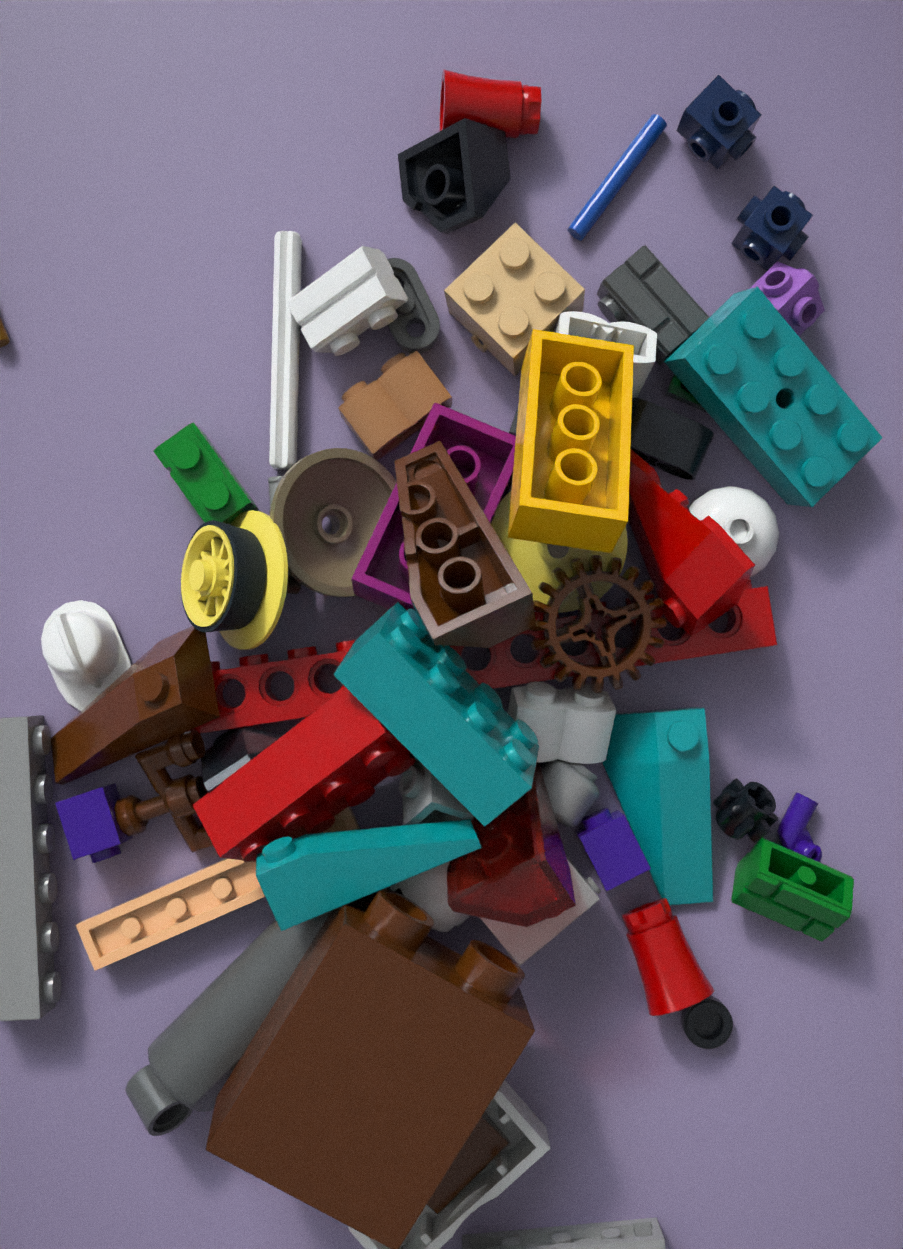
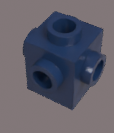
(719, 123)
(772, 228)

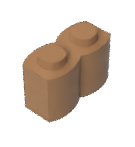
(394, 404)

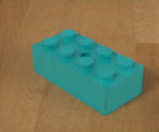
(773, 398)
(441, 713)

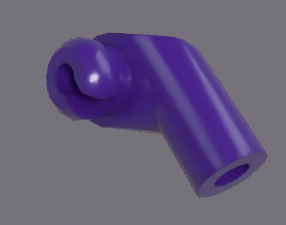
(793, 827)

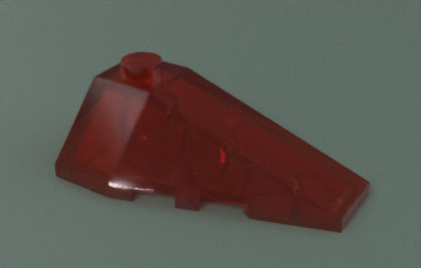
(520, 868)

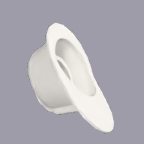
(83, 651)

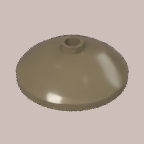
(348, 491)

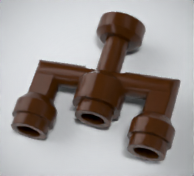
(174, 795)

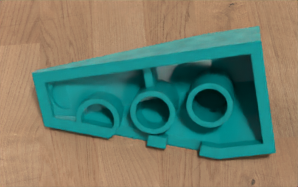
(663, 787)

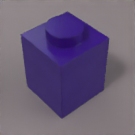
(92, 824)
(611, 848)

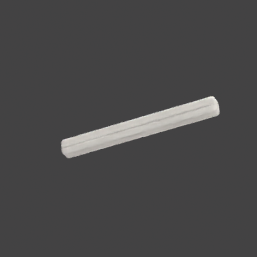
(285, 351)

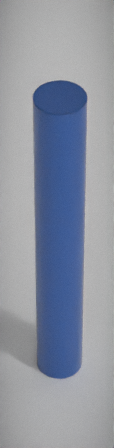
(617, 177)

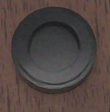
(707, 1023)

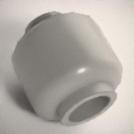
(569, 790)

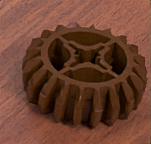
(638, 609)

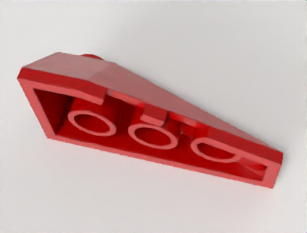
(689, 560)

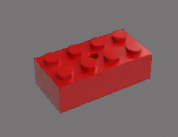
(303, 779)

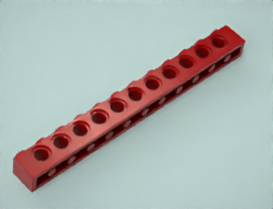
(748, 627)

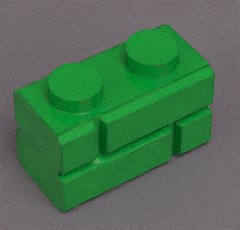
(204, 476)
(793, 890)

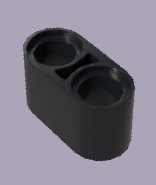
(668, 439)

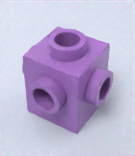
(792, 294)

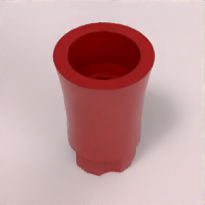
(491, 102)
(664, 959)

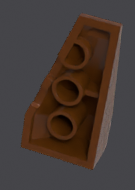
(455, 561)
(149, 703)

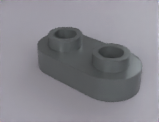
(416, 310)

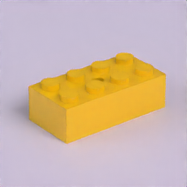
(572, 442)

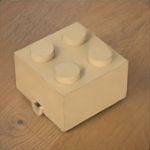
(510, 294)

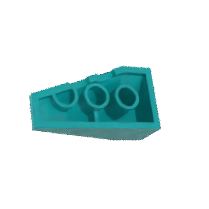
(338, 867)

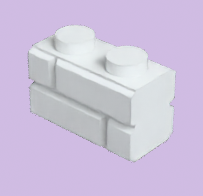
(348, 301)

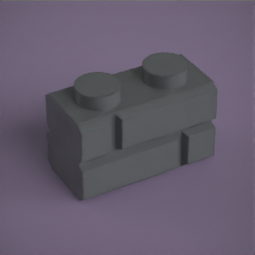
(650, 296)

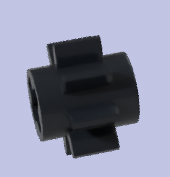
(745, 810)

